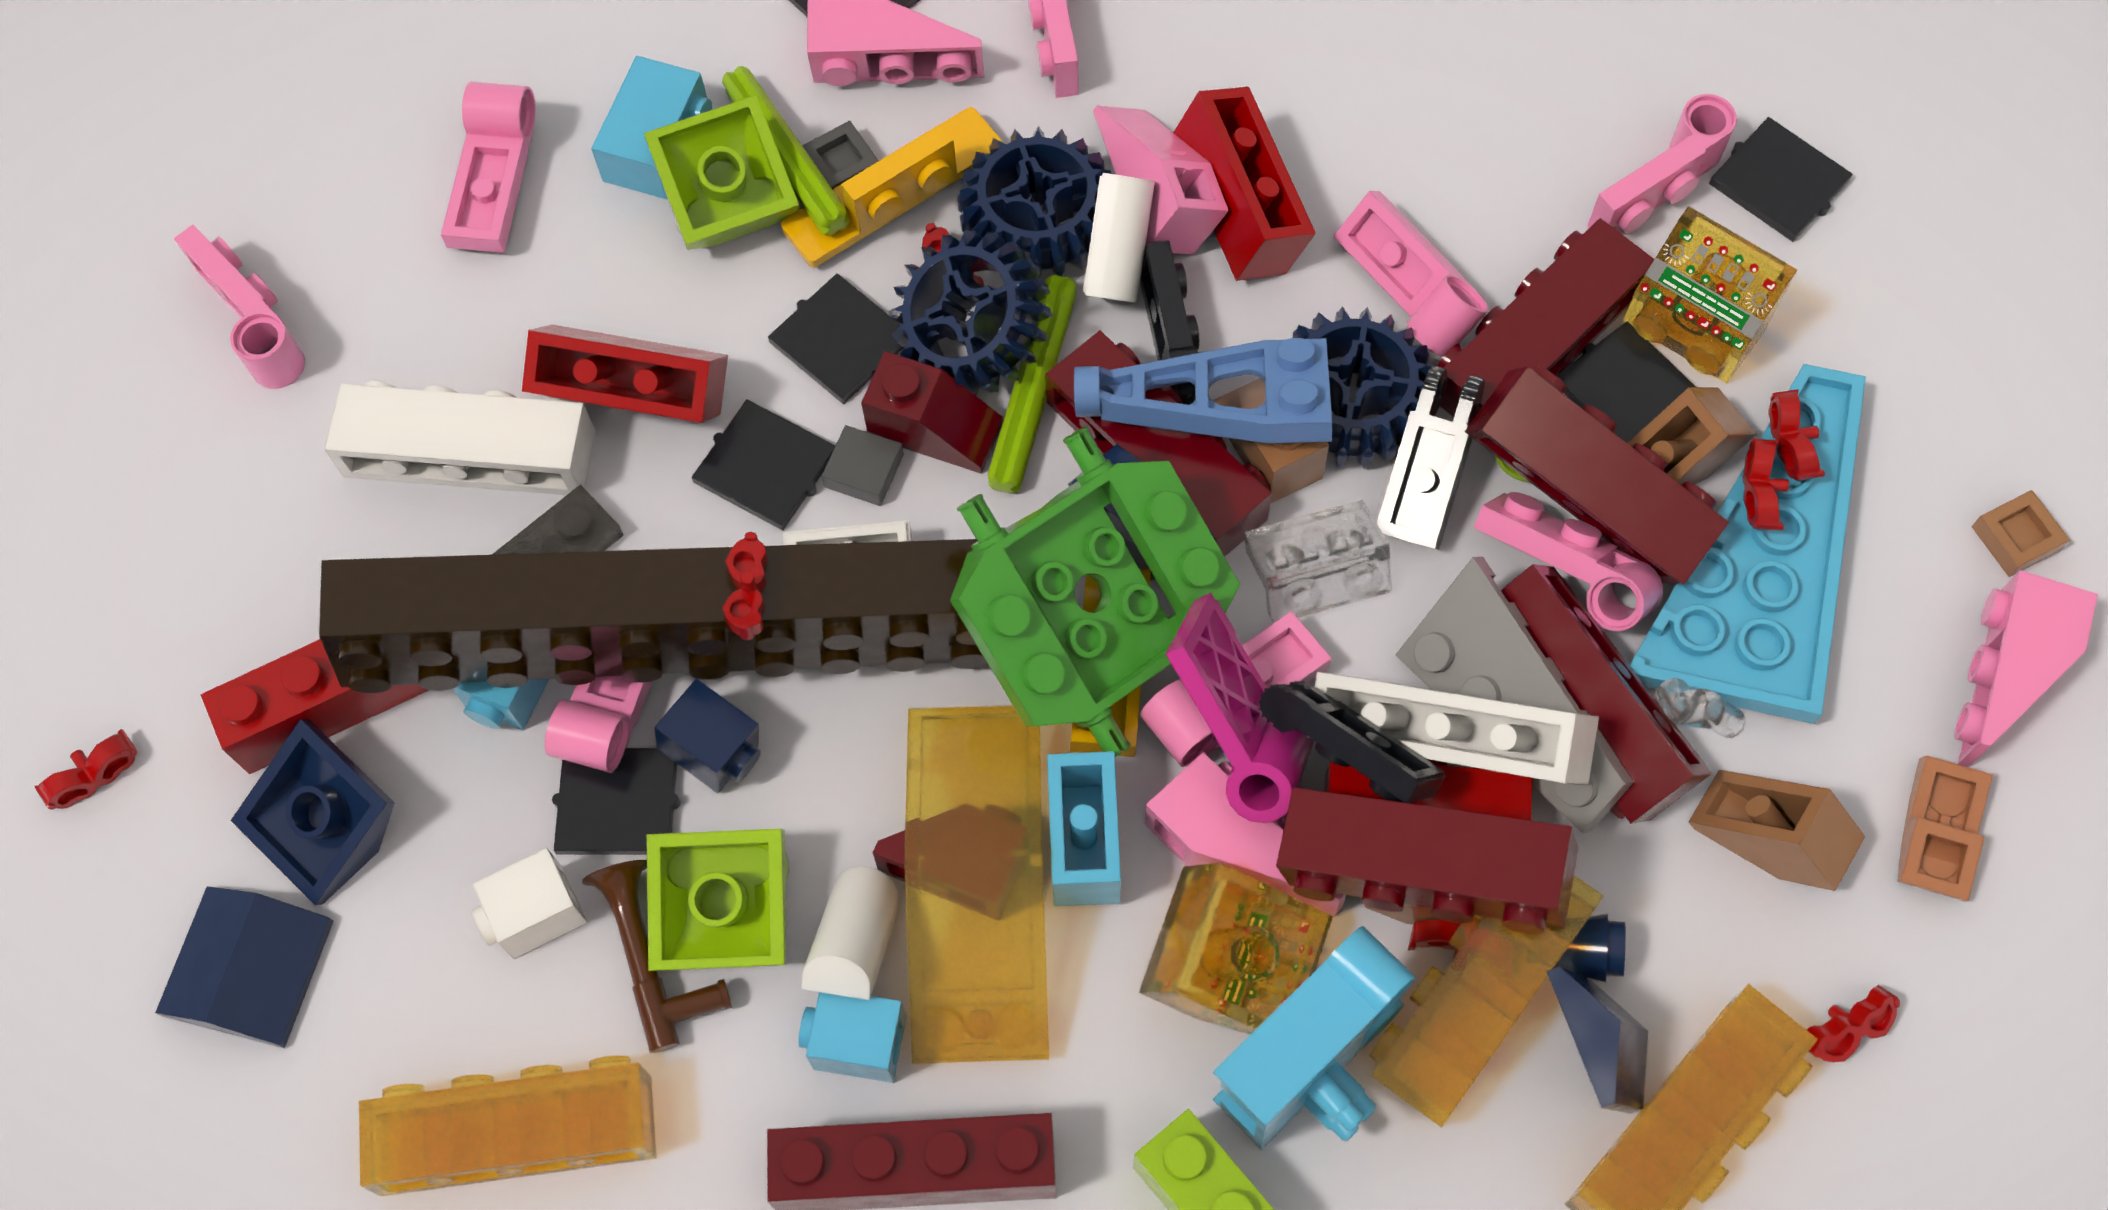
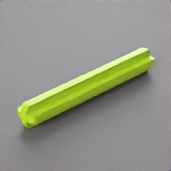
(806, 179)
(1029, 392)

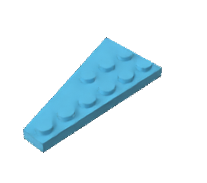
(1765, 601)

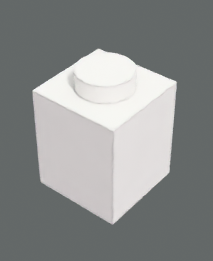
(526, 905)

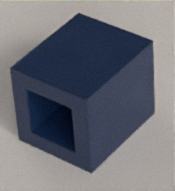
(709, 737)

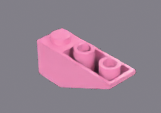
(886, 43)
(1186, 192)
(2031, 641)
(1203, 828)

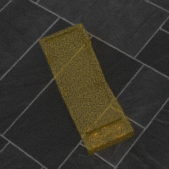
(975, 886)

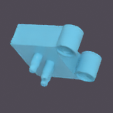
(1309, 1039)

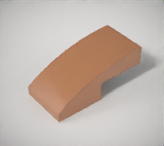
(1942, 828)

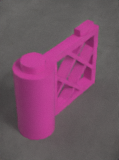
(1227, 695)

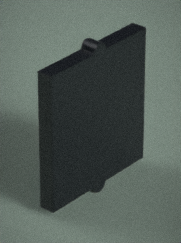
(1780, 179)
(837, 337)
(1624, 380)
(764, 464)
(616, 809)

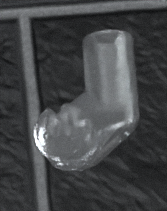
(1699, 708)

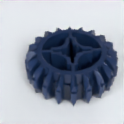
(1058, 178)
(946, 291)
(1389, 388)

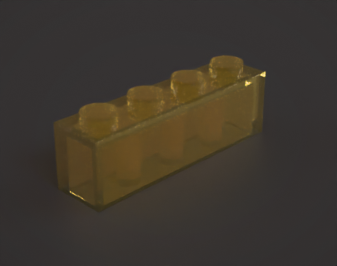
(1471, 1007)
(1702, 1111)
(506, 1127)

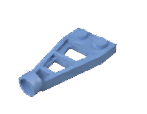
(1295, 392)

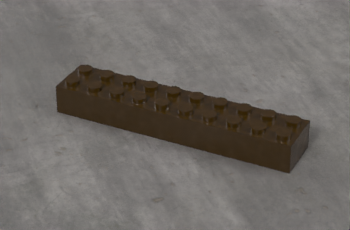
(638, 615)

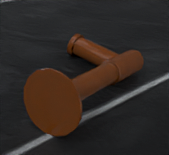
(657, 1013)

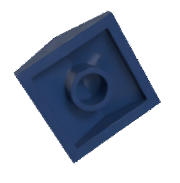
(315, 814)
(245, 965)
(1607, 1040)

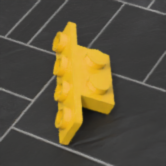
(895, 185)

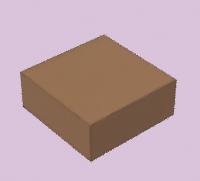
(2020, 533)

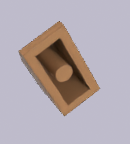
(1696, 434)
(1283, 465)
(1780, 827)

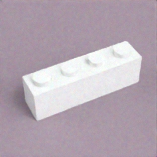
(460, 438)
(1474, 729)

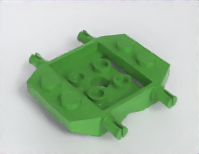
(1023, 579)

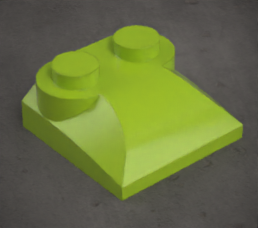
(722, 173)
(716, 899)

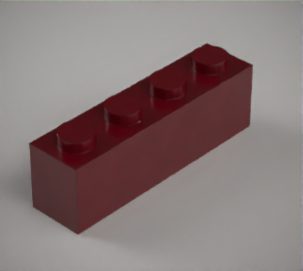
(1552, 312)
(1597, 474)
(1224, 491)
(1607, 687)
(1428, 859)
(911, 1163)

